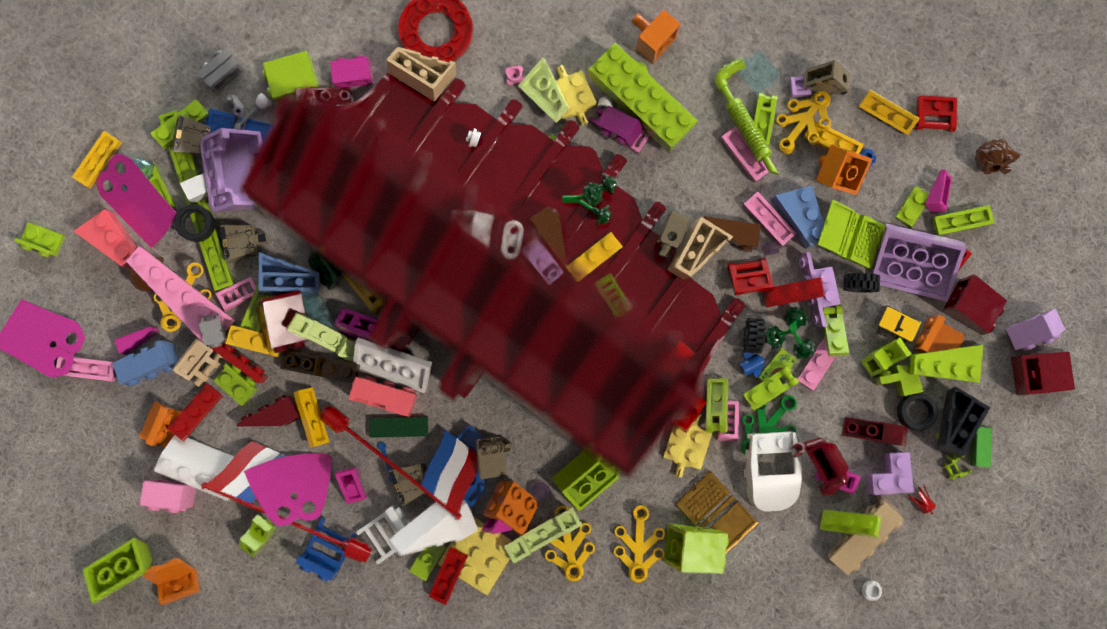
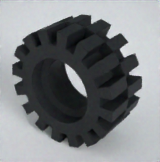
(861, 282)
(754, 335)

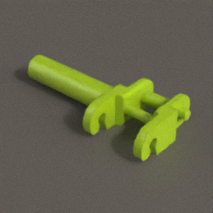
(953, 462)

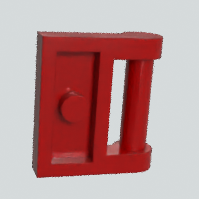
(937, 107)
(751, 281)

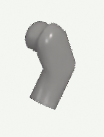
(234, 101)

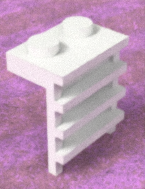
(396, 520)

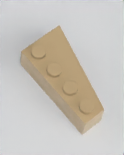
(855, 548)

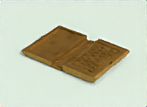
(705, 497)

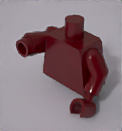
(827, 462)

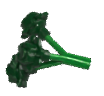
(593, 195)
(795, 318)

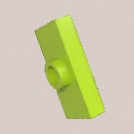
(427, 561)

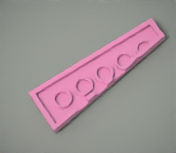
(176, 292)

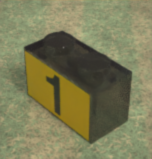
(896, 325)

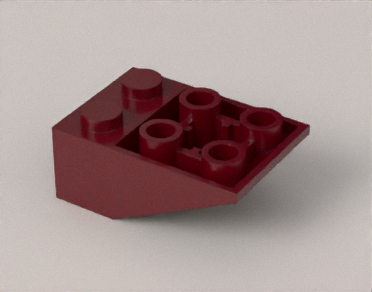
(1042, 373)

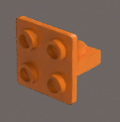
(156, 425)

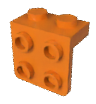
(937, 336)
(511, 506)
(173, 580)

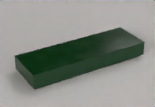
(399, 427)

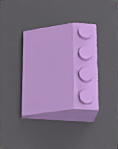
(918, 262)

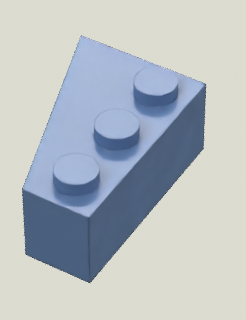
(802, 214)
(280, 277)
(146, 363)

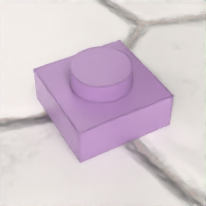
(797, 88)

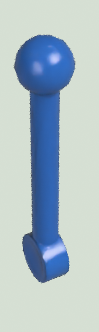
(382, 446)

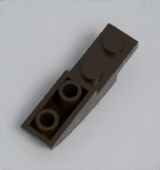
(319, 366)

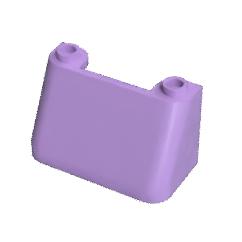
(225, 163)

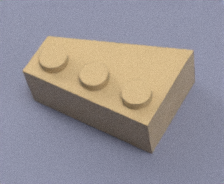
(697, 247)

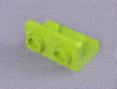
(41, 239)
(236, 384)

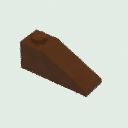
(549, 228)
(744, 234)

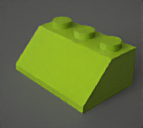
(583, 480)
(117, 569)

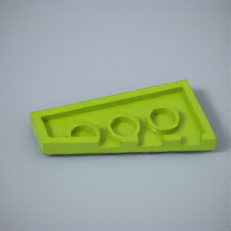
(952, 364)

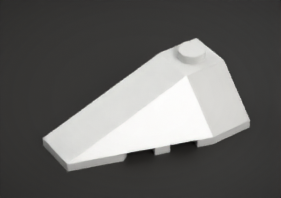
(433, 528)

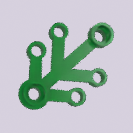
(767, 427)

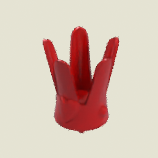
(927, 504)

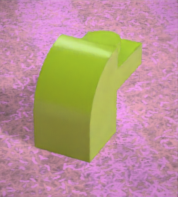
(885, 356)
(905, 382)
(256, 536)

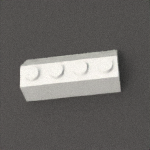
(192, 463)

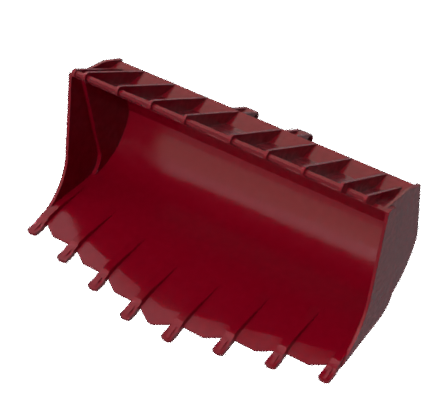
(377, 202)

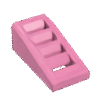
(226, 307)
(731, 437)

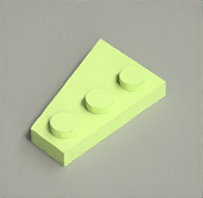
(544, 90)

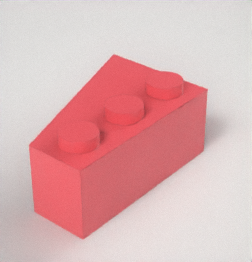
(109, 237)
(383, 395)

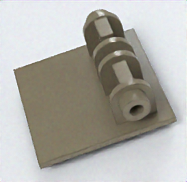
(492, 456)

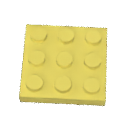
(485, 558)

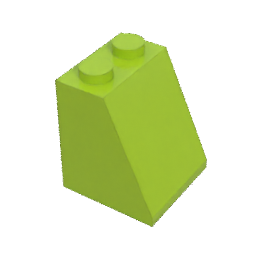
(695, 549)

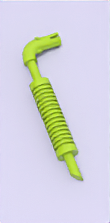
(742, 118)

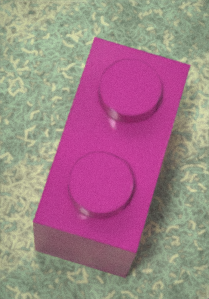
(351, 72)

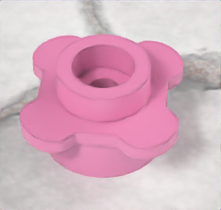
(510, 71)

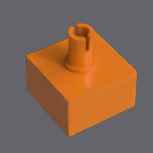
(655, 35)
(843, 169)

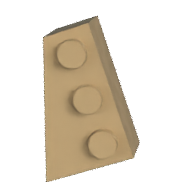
(421, 72)

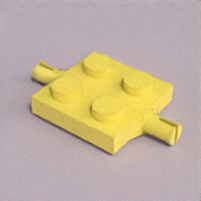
(576, 93)
(688, 448)

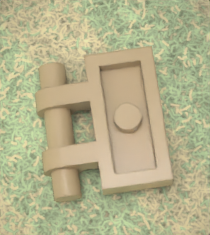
(193, 359)

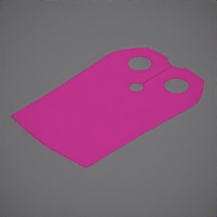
(141, 204)
(29, 337)

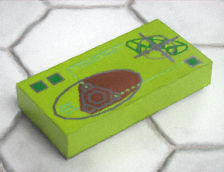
(778, 362)

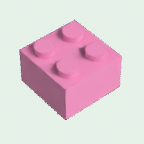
(167, 495)

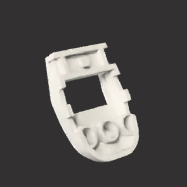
(772, 491)

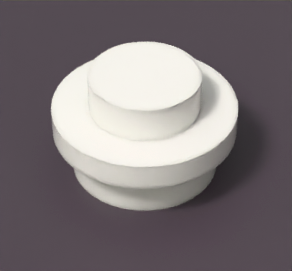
(473, 137)
(871, 590)

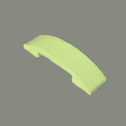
(323, 335)
(542, 535)

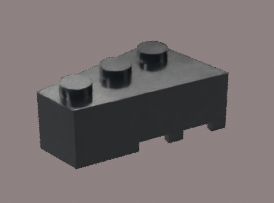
(960, 422)

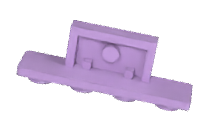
(830, 289)

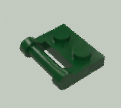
(327, 272)

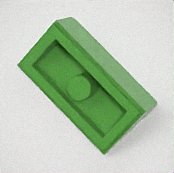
(981, 448)

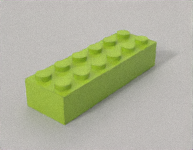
(642, 97)

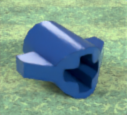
(752, 364)

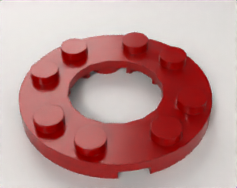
(455, 10)

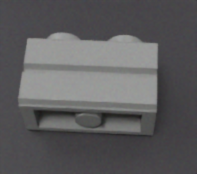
(220, 70)
(212, 330)

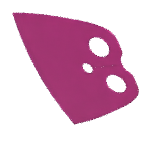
(279, 478)

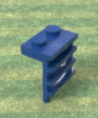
(319, 562)

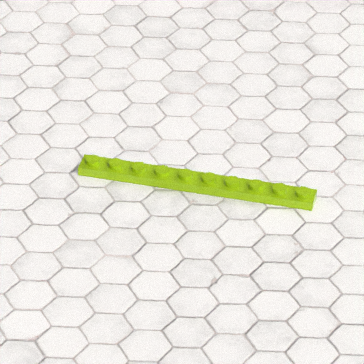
(211, 247)

